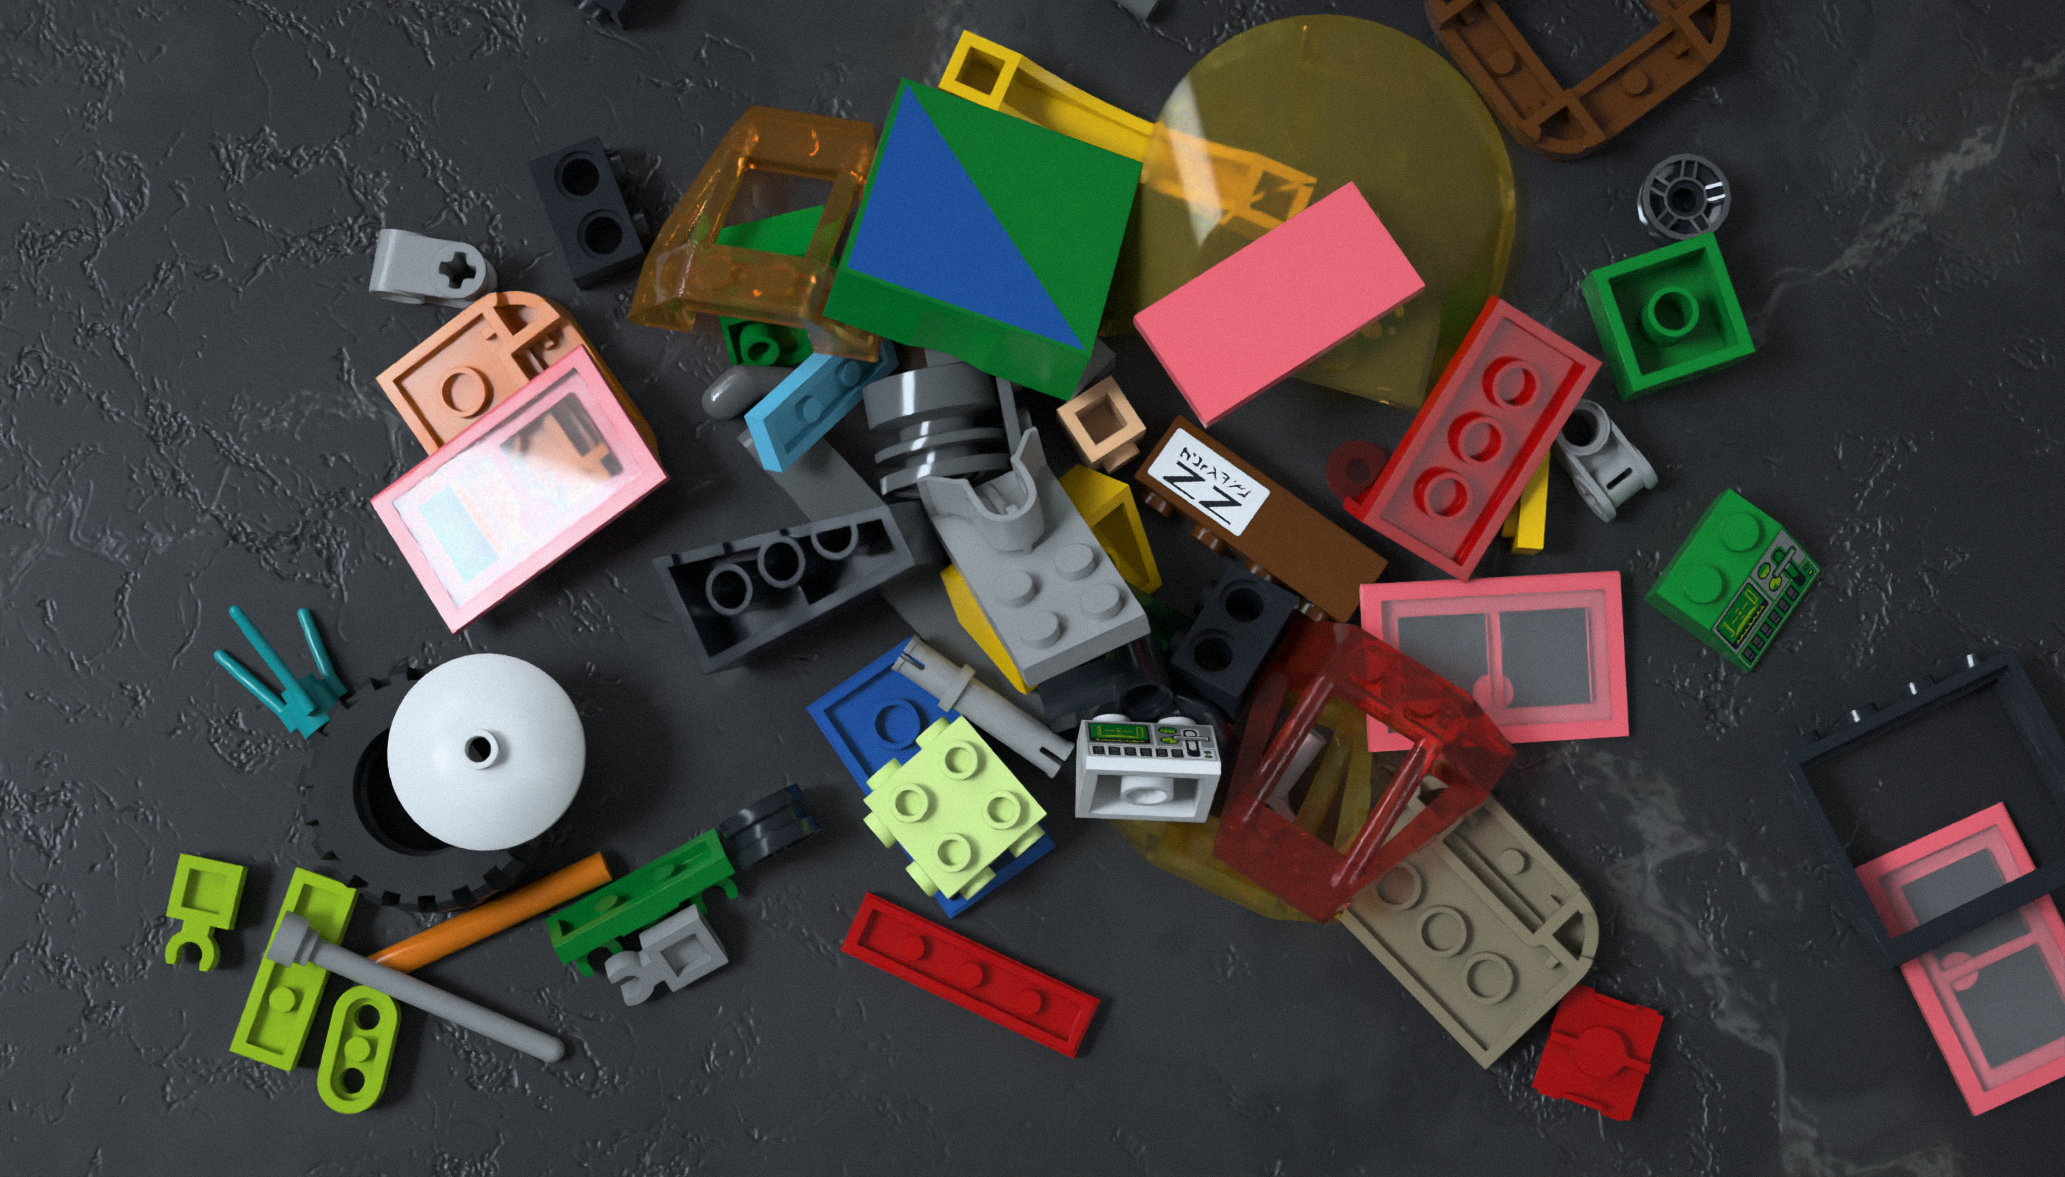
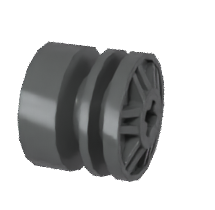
(936, 426)

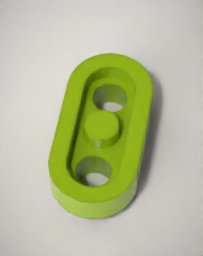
(353, 1046)

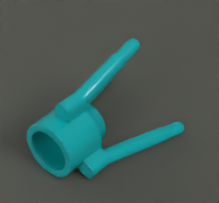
(305, 698)

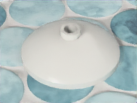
(532, 760)

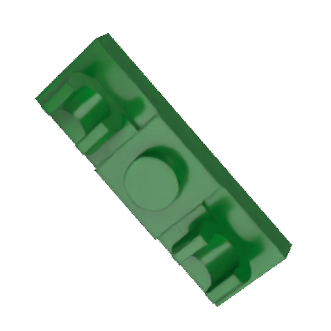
(641, 899)

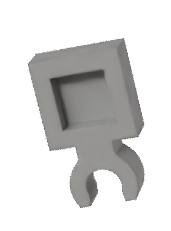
(672, 951)

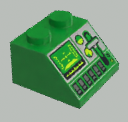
(1734, 580)

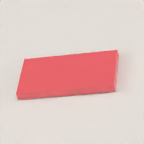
(1278, 304)

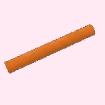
(496, 915)

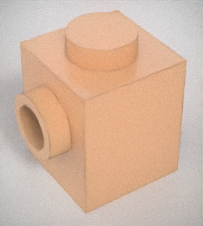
(1102, 427)

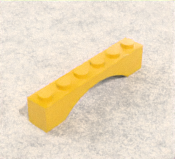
(1022, 89)

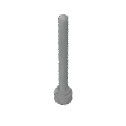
(300, 943)

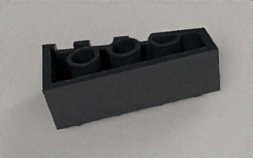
(779, 584)

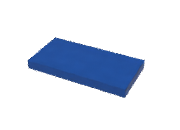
(879, 719)

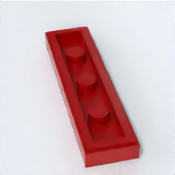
(970, 975)

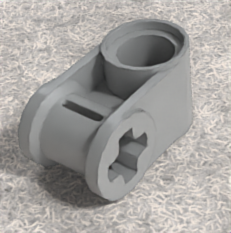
(421, 270)
(1602, 461)

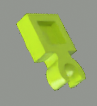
(206, 897)

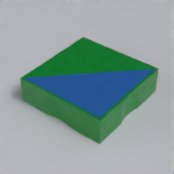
(985, 239)

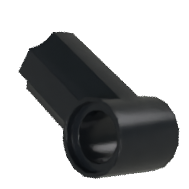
(1125, 683)

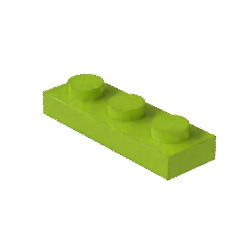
(287, 998)

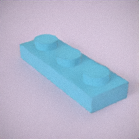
(812, 403)

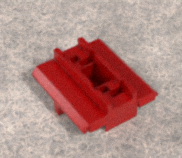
(1598, 1052)

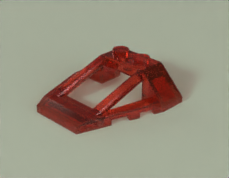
(1450, 740)

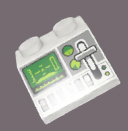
(1146, 769)

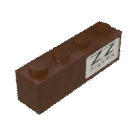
(1256, 522)

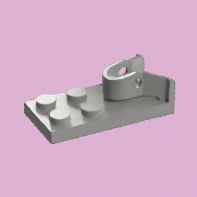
(1033, 565)

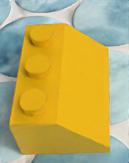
(1116, 524)

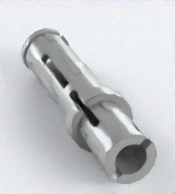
(982, 706)

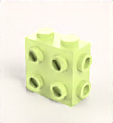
(952, 810)

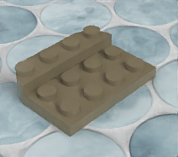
(1479, 925)

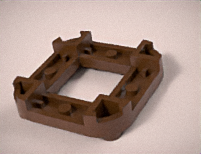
(1602, 106)

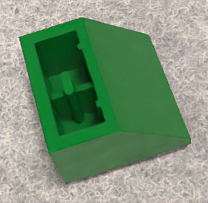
(763, 342)

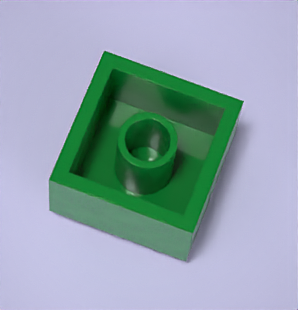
(1667, 316)

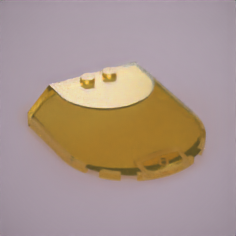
(1286, 123)

